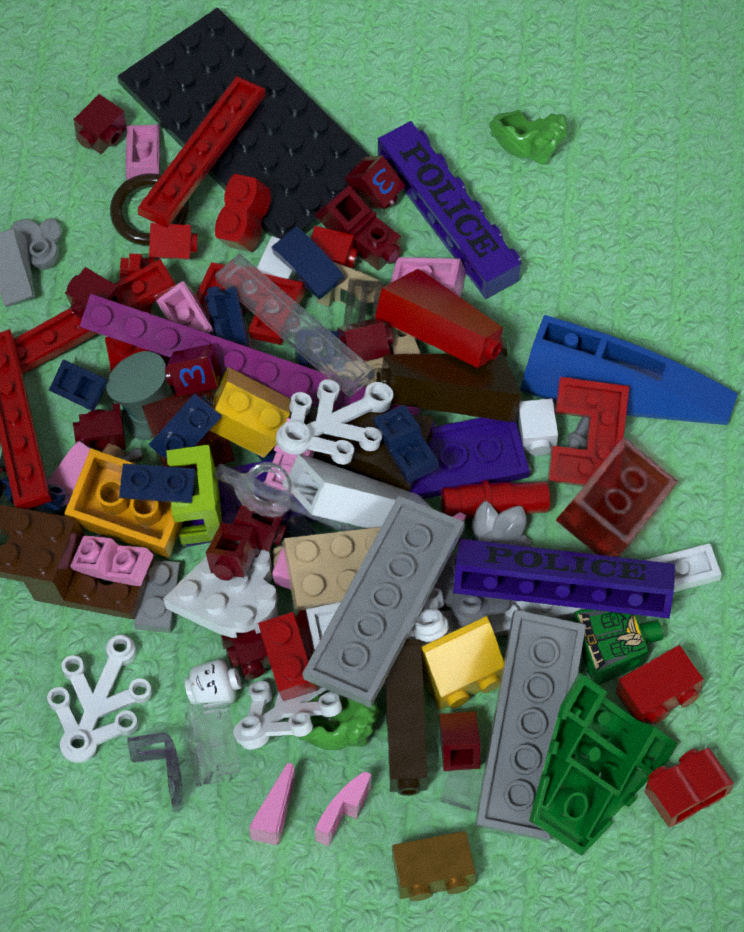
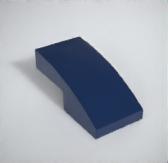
(308, 262)
(78, 385)
(405, 443)

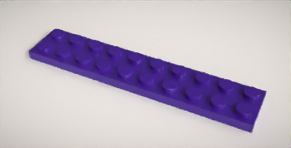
(465, 455)

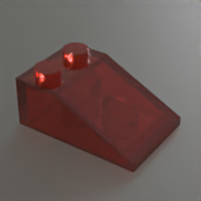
(617, 500)

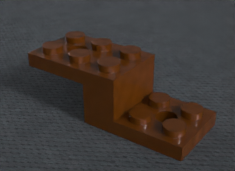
(41, 557)

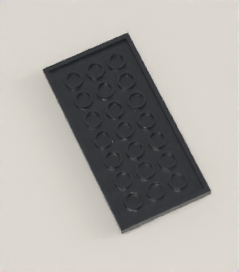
(283, 142)

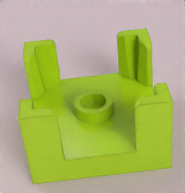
(206, 500)

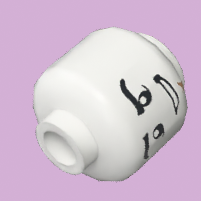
(212, 683)

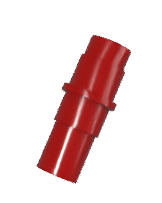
(466, 498)

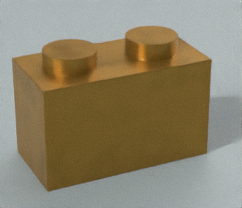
(433, 866)

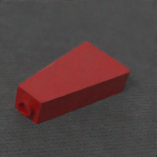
(439, 318)

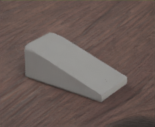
(15, 268)

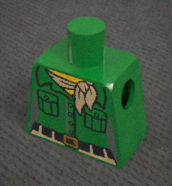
(615, 642)

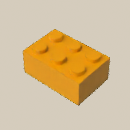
(131, 521)

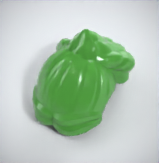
(527, 138)
(345, 729)

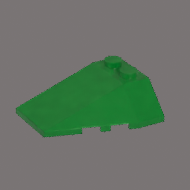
(594, 766)

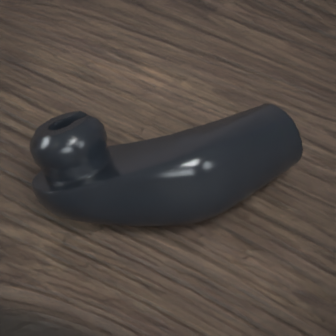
(297, 527)

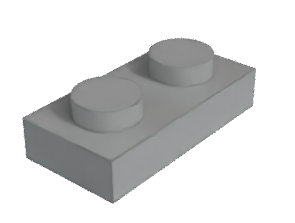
(151, 610)

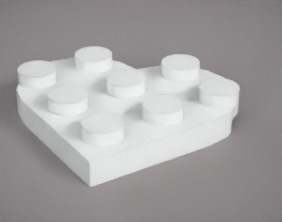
(226, 605)

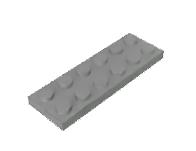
(383, 601)
(535, 678)

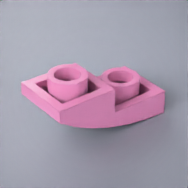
(112, 562)

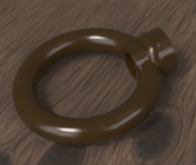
(119, 199)

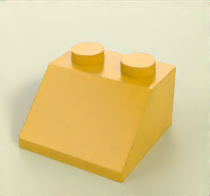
(249, 412)
(462, 664)

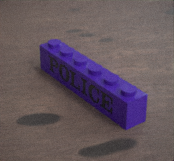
(450, 210)
(564, 578)

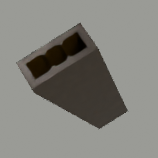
(452, 385)
(377, 463)
(406, 722)

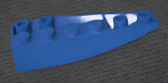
(656, 383)

